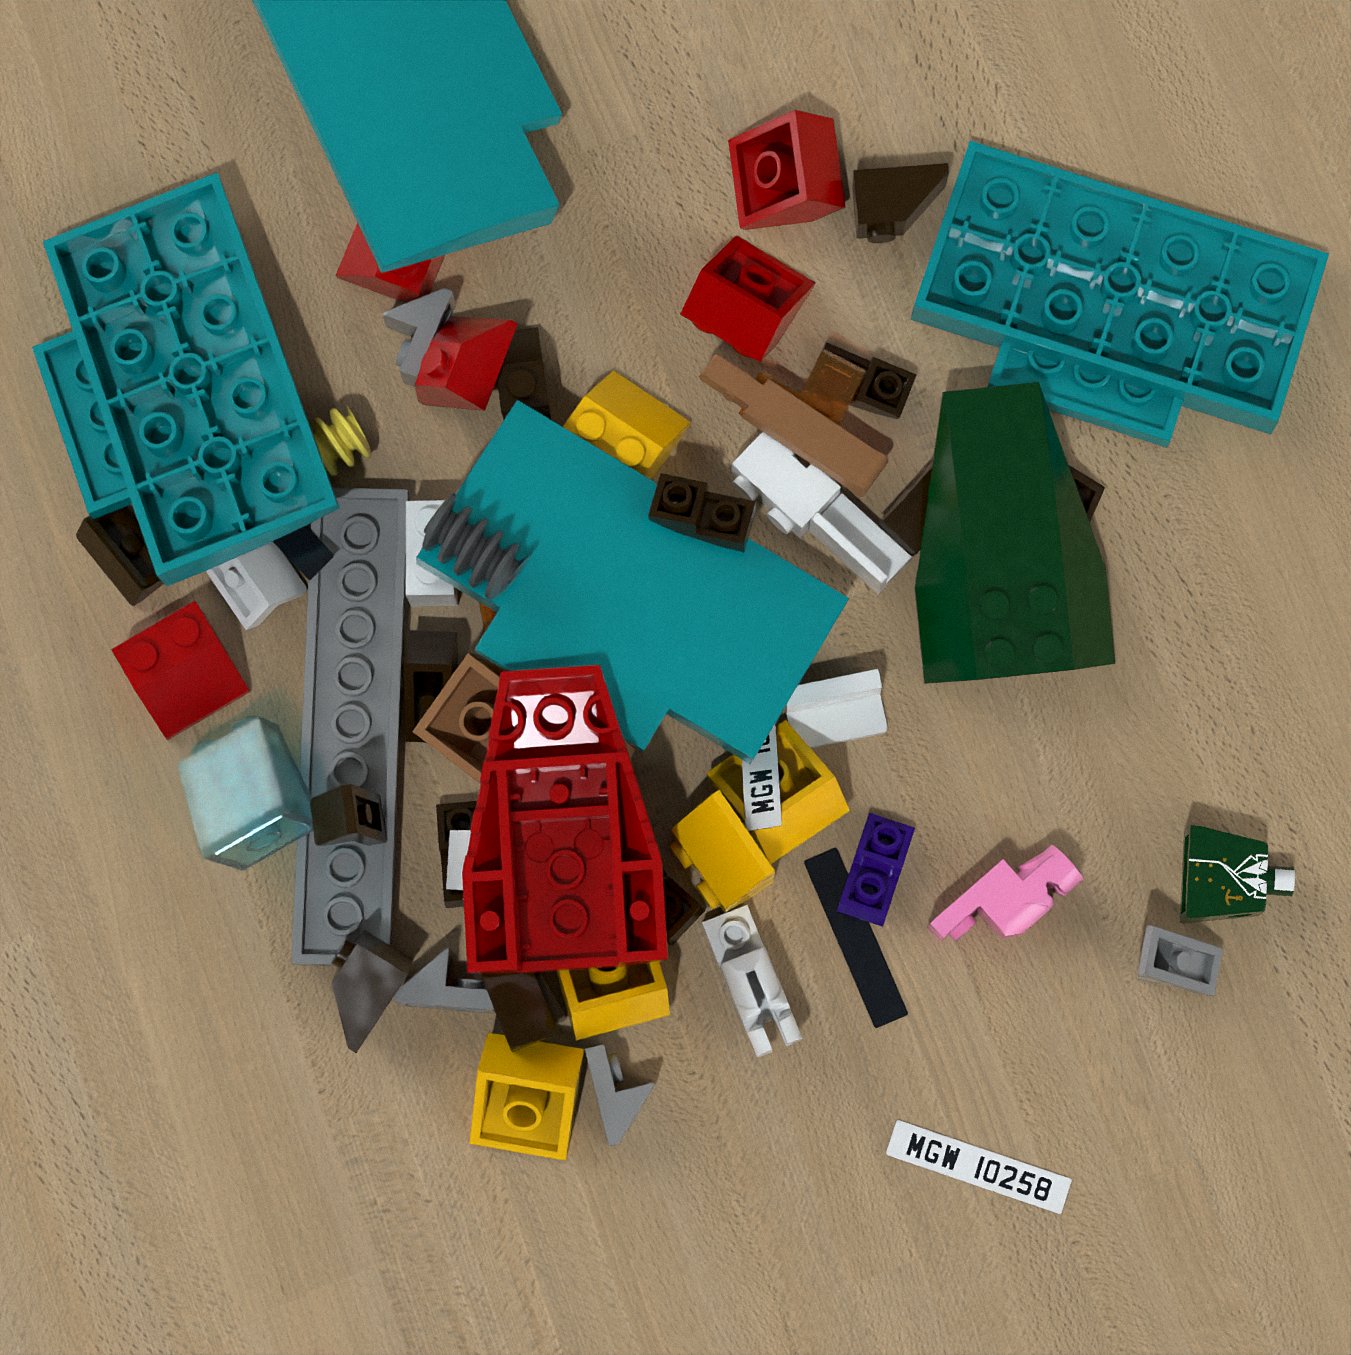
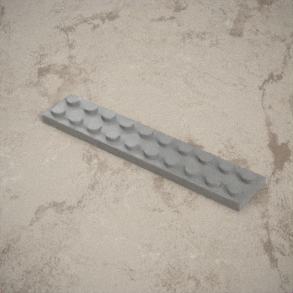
(352, 716)

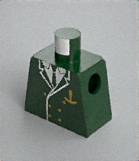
(1227, 876)

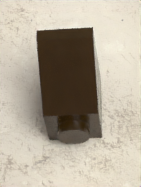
(894, 198)
(524, 374)
(427, 666)
(366, 983)

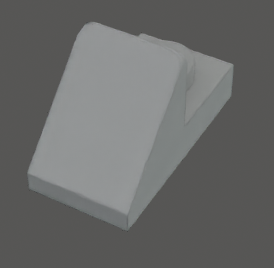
(422, 321)
(1179, 961)
(431, 989)
(616, 1108)

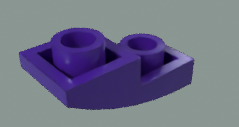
(875, 869)

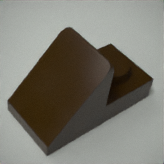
(347, 816)

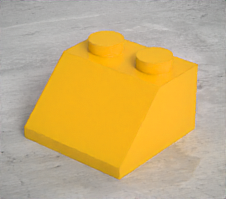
(628, 424)
(807, 794)
(721, 854)
(613, 997)
(526, 1097)

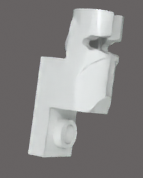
(750, 978)

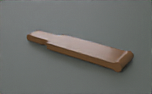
(798, 426)

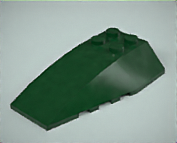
(1006, 546)

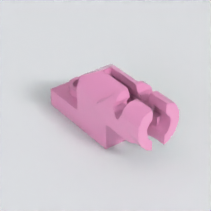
(1007, 899)

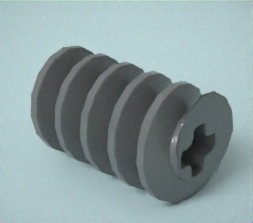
(473, 548)

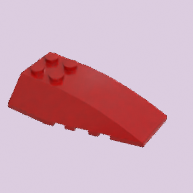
(560, 835)

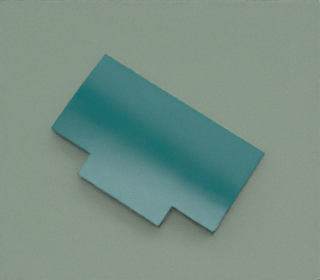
(421, 117)
(1117, 298)
(179, 384)
(663, 614)

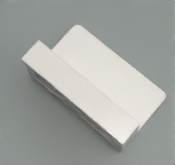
(859, 543)
(257, 583)
(838, 709)

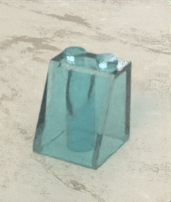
(245, 794)

